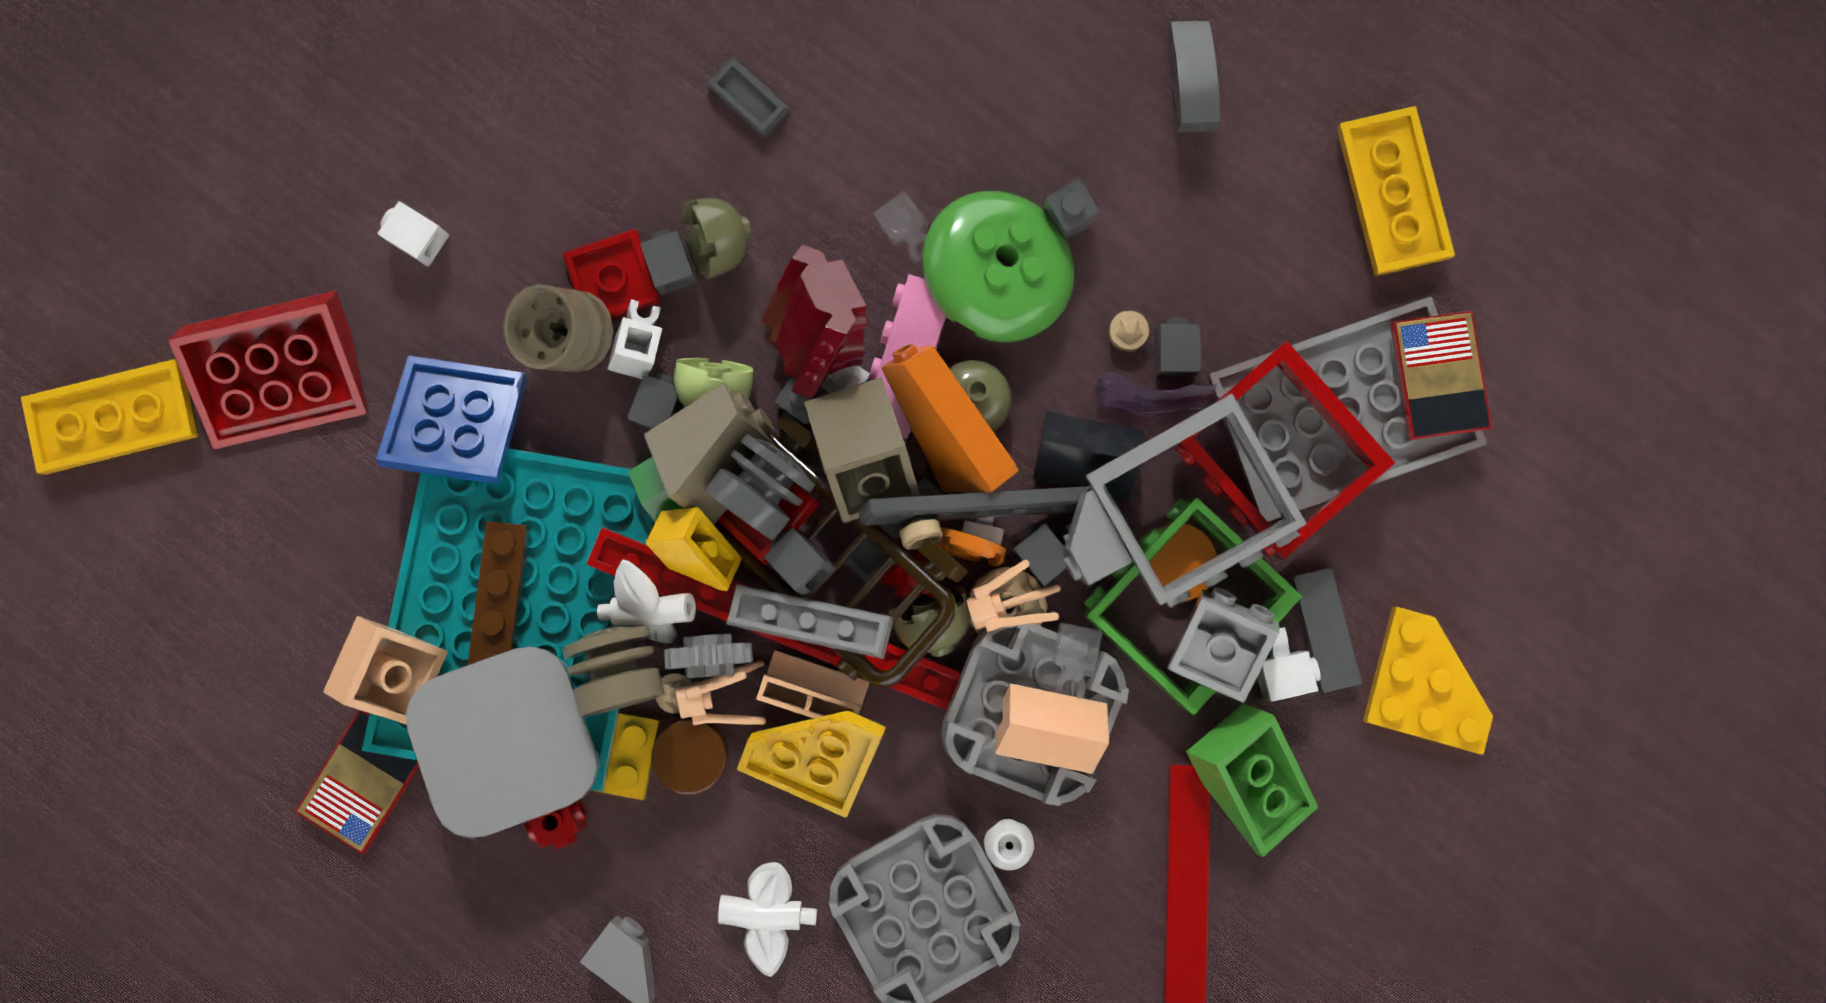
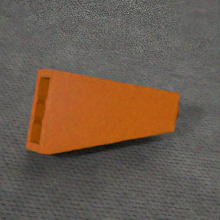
(947, 423)

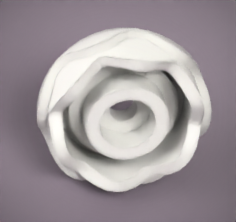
(1009, 831)

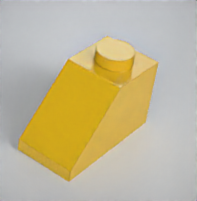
(694, 547)

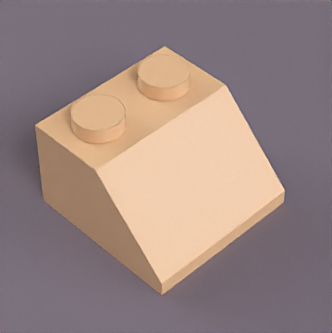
(382, 669)

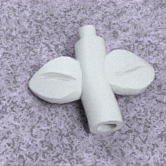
(640, 605)
(766, 916)

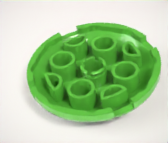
(980, 291)

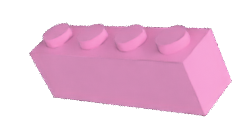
(916, 322)

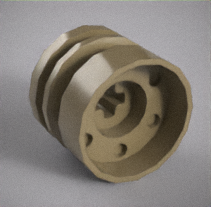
(557, 329)
(613, 670)

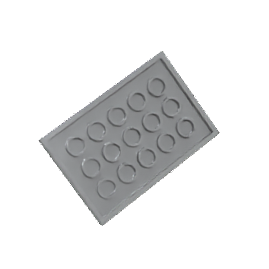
(1302, 446)

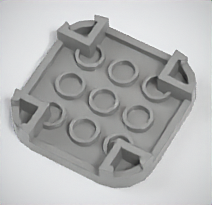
(975, 711)
(501, 742)
(924, 911)

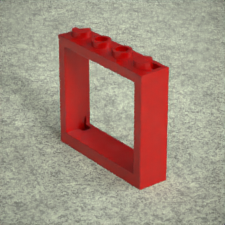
(1331, 410)

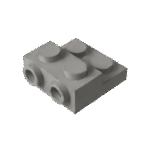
(1225, 643)

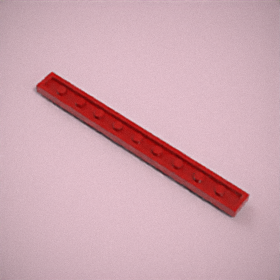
(925, 682)

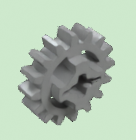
(708, 655)

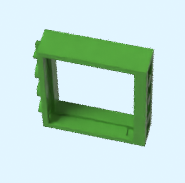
(1279, 602)

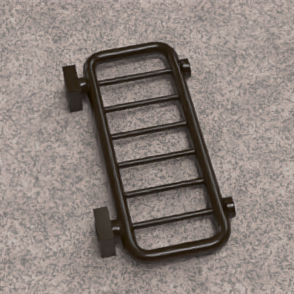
(928, 575)

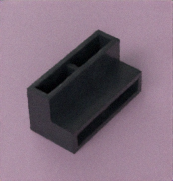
(1078, 446)

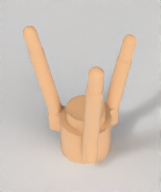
(988, 608)
(696, 698)

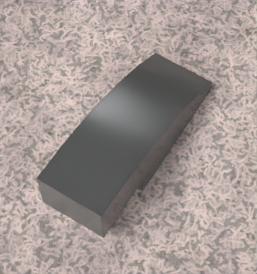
(1194, 77)

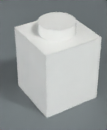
(412, 233)

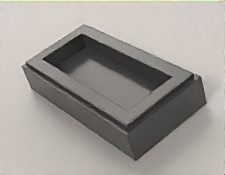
(747, 97)

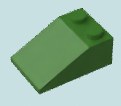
(1254, 777)

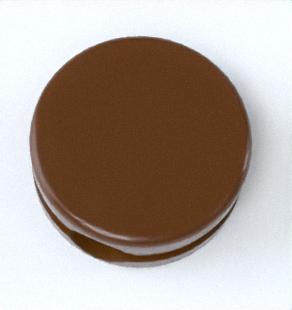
(690, 757)

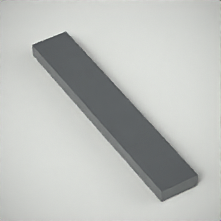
(970, 505)

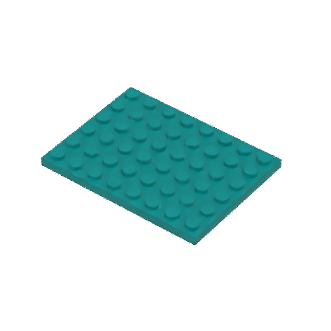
(560, 595)

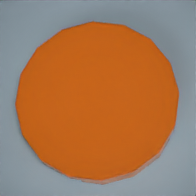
(971, 547)
(1182, 554)

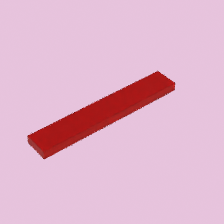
(1186, 887)

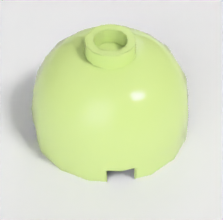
(698, 376)

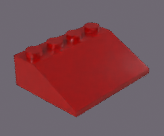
(271, 369)

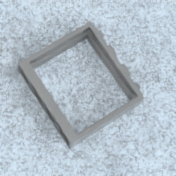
(1245, 552)

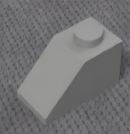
(1093, 542)
(623, 960)

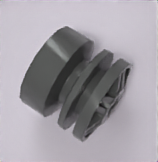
(760, 486)

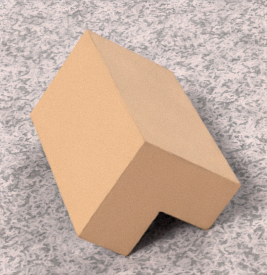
(810, 687)
(1052, 729)

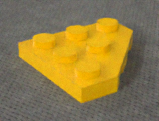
(1425, 687)
(815, 758)

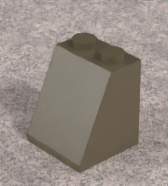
(700, 442)
(861, 446)

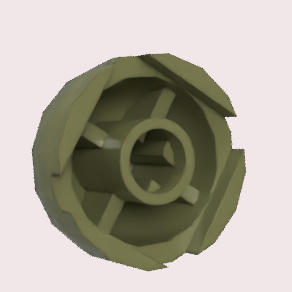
(716, 236)
(986, 389)
(921, 614)

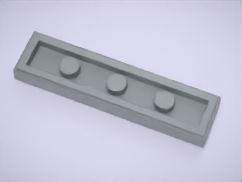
(810, 621)

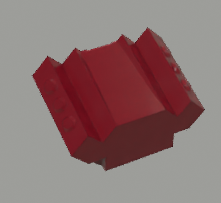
(816, 319)

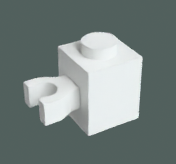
(635, 343)
(1286, 672)

